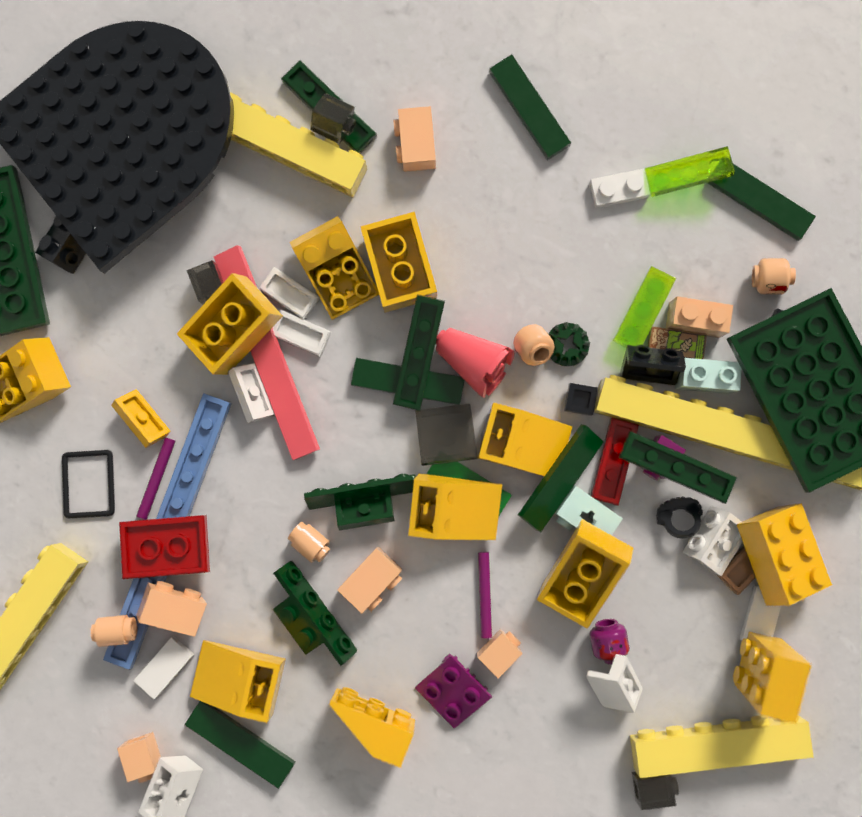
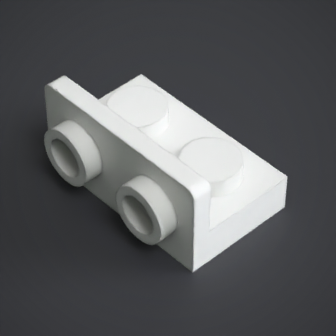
(716, 540)

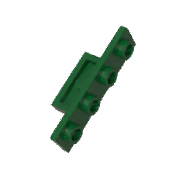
(361, 503)
(309, 618)

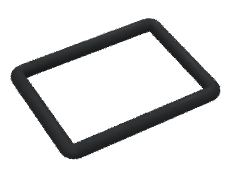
(65, 456)

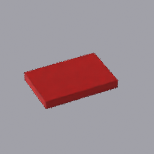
(164, 547)

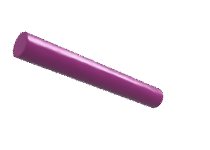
(155, 478)
(485, 595)

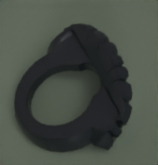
(690, 505)

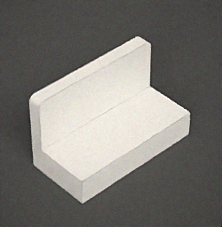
(619, 688)

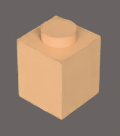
(500, 652)
(139, 757)

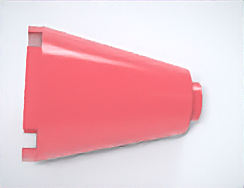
(474, 359)

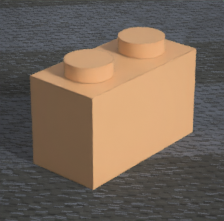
(417, 139)
(699, 316)
(370, 580)
(171, 608)

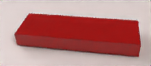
(611, 469)

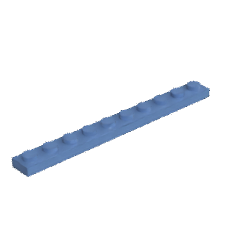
(176, 503)

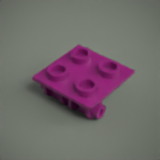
(453, 691)

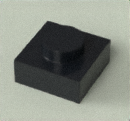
(580, 399)

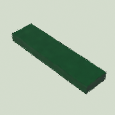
(310, 91)
(529, 107)
(766, 202)
(418, 352)
(385, 377)
(677, 467)
(560, 478)
(240, 743)

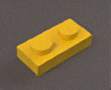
(140, 418)

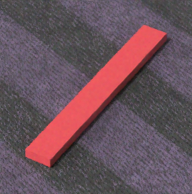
(274, 372)

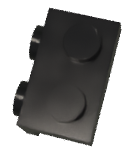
(61, 247)
(652, 364)

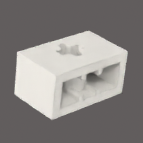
(171, 787)

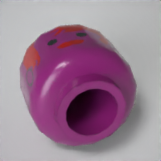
(609, 639)

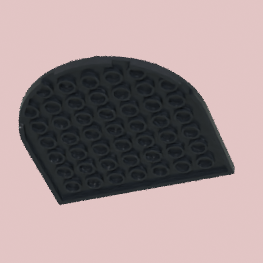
(120, 132)

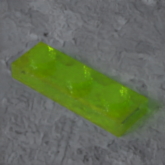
(689, 171)
(644, 308)

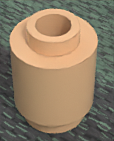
(309, 542)
(114, 630)

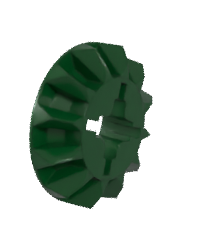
(580, 340)

